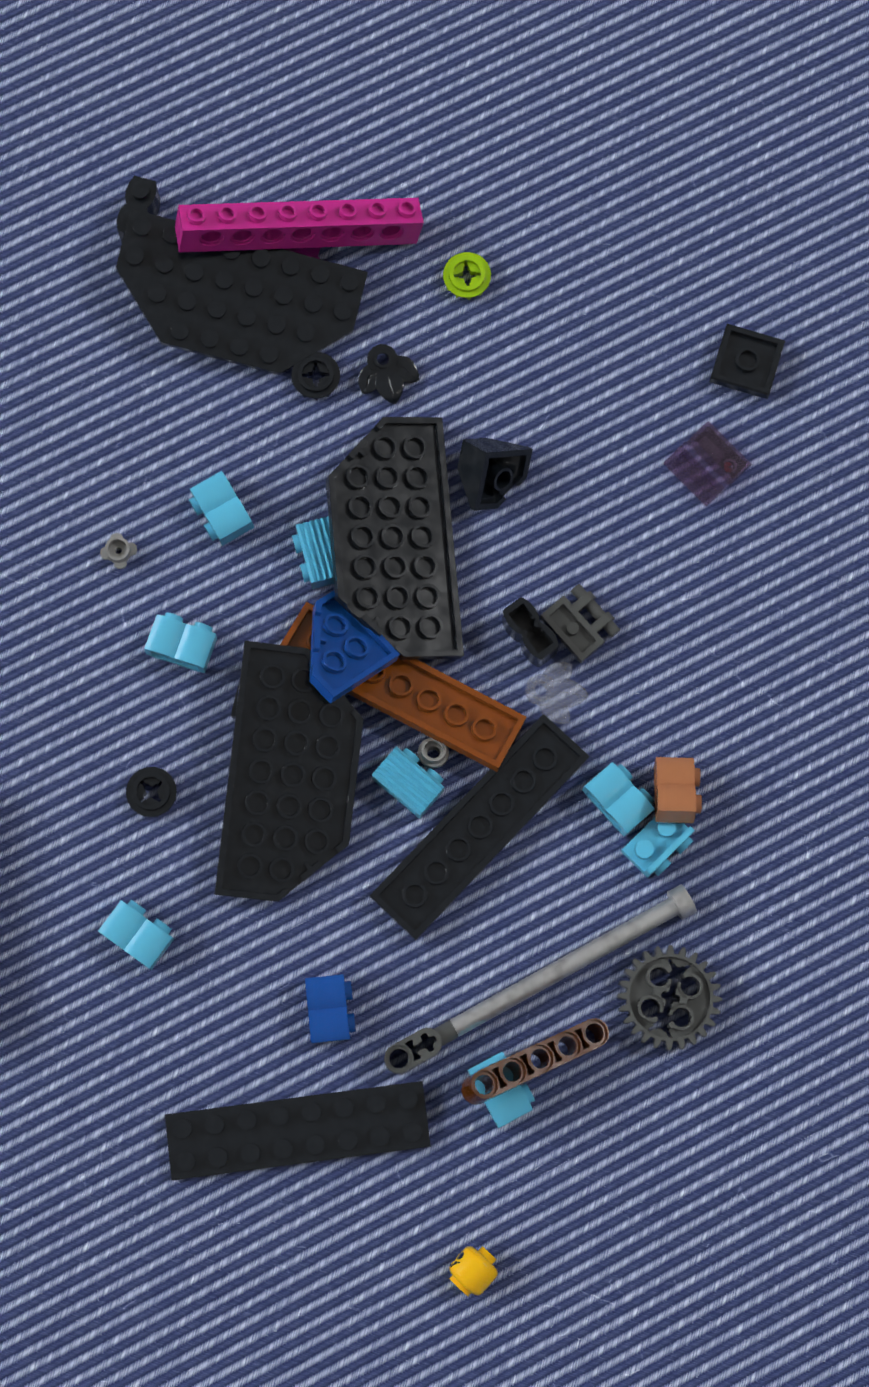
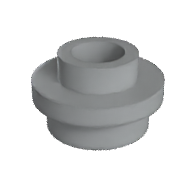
(432, 744)

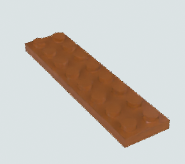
(431, 703)

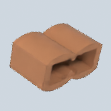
(675, 790)

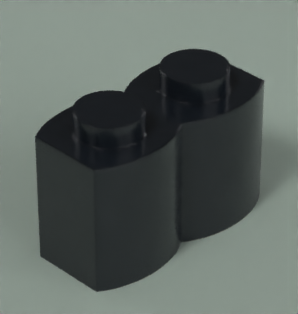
(140, 195)
(524, 626)

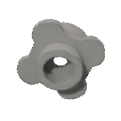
(118, 542)

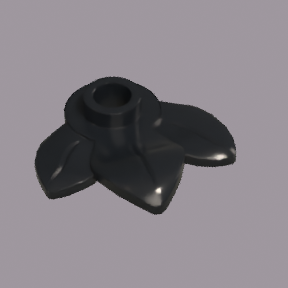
(387, 378)

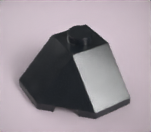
(491, 469)

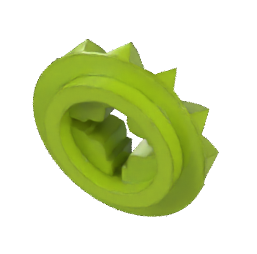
(476, 266)

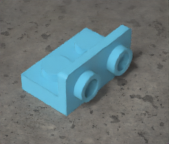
(655, 844)

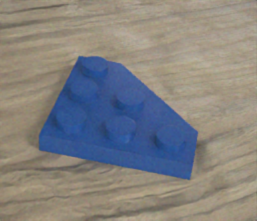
(344, 650)

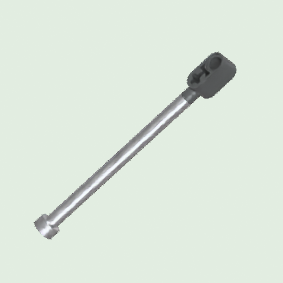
(678, 903)

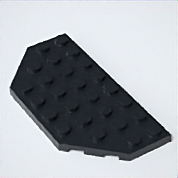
(238, 304)
(397, 538)
(286, 776)

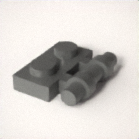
(574, 629)

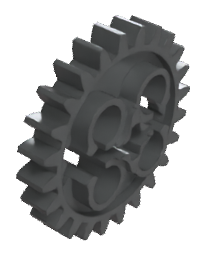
(697, 1007)

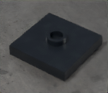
(747, 361)

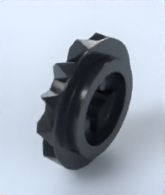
(326, 366)
(153, 777)

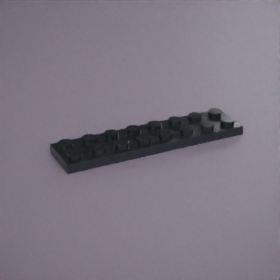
(479, 827)
(297, 1130)

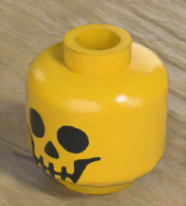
(473, 1270)

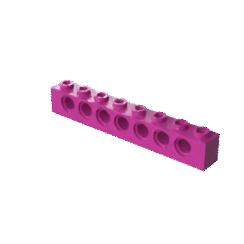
(298, 224)

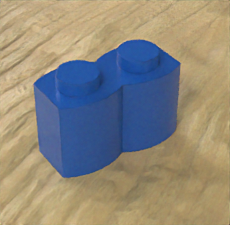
(328, 1008)

